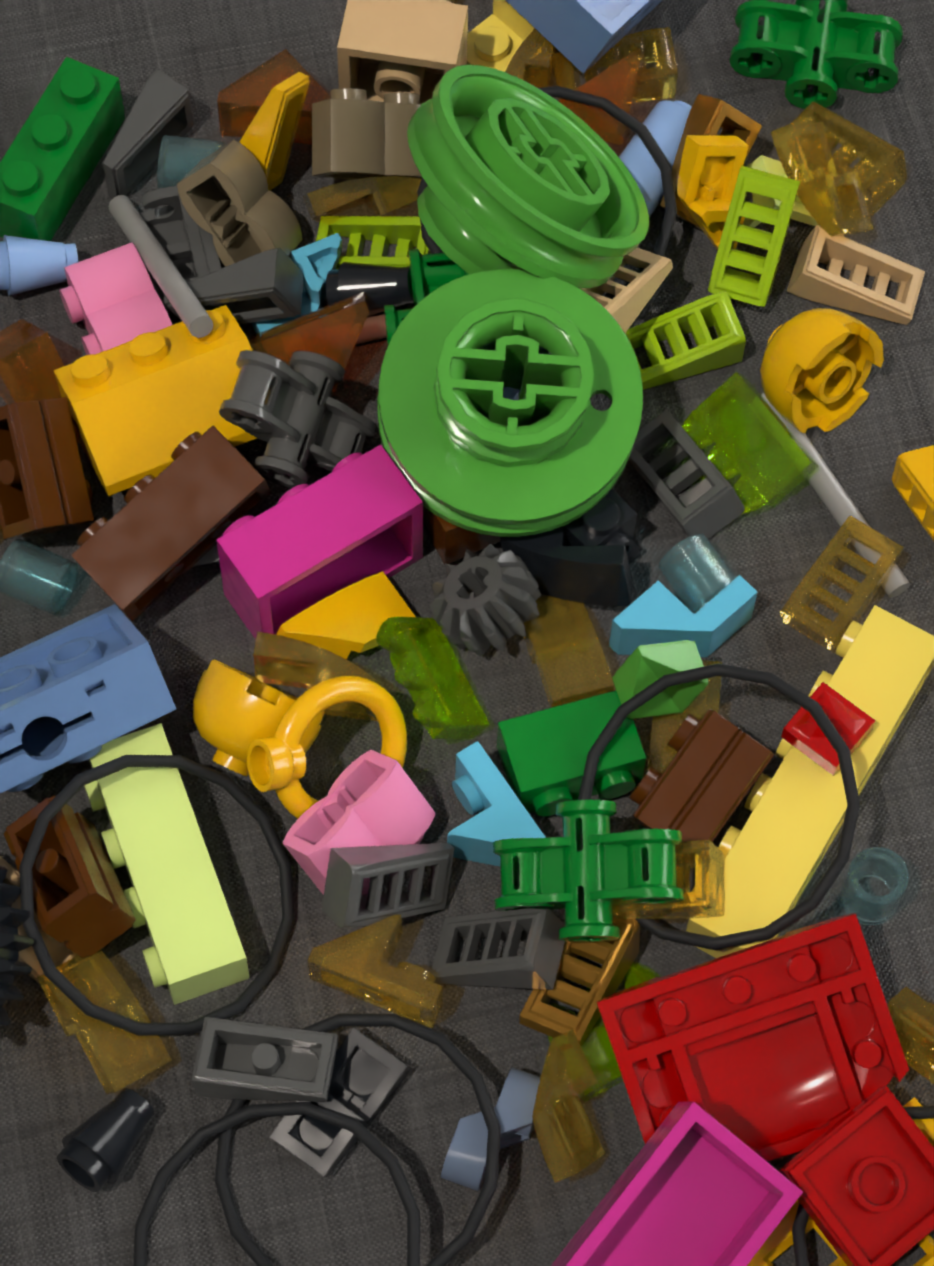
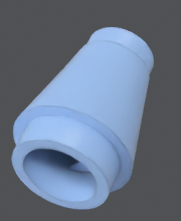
(33, 263)

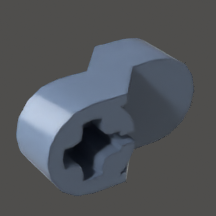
(468, 1149)

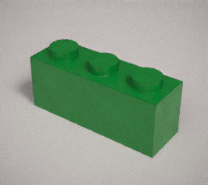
(58, 149)

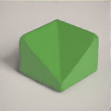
(651, 663)

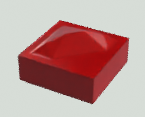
(810, 740)

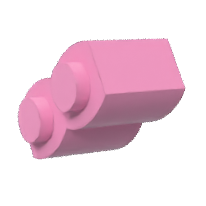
(112, 299)
(365, 806)

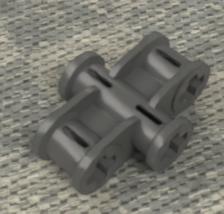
(295, 415)

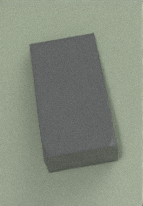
(263, 1062)

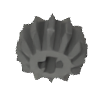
(485, 600)

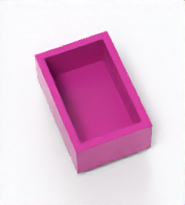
(321, 540)
(685, 1201)

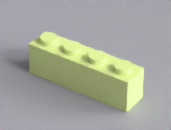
(169, 871)

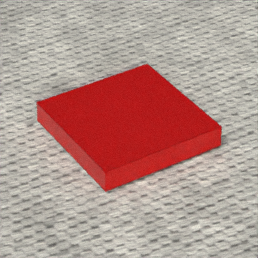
(869, 1182)

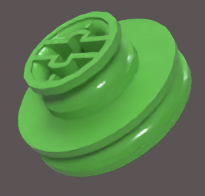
(521, 181)
(496, 459)

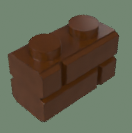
(41, 470)
(703, 779)
(72, 881)

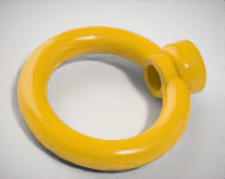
(281, 761)

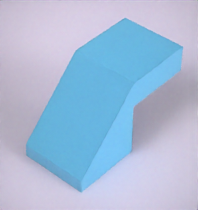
(663, 618)

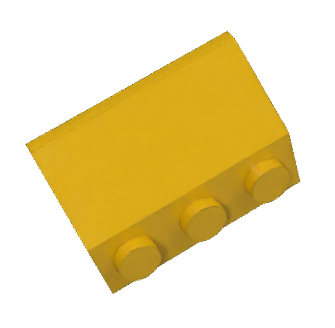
(151, 395)

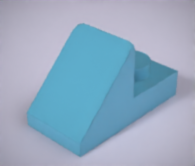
(500, 815)

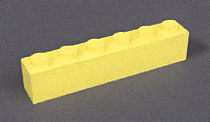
(804, 804)

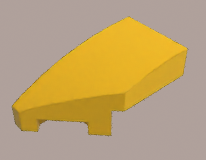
(709, 179)
(348, 617)

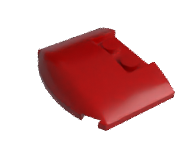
(760, 1038)

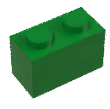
(549, 750)

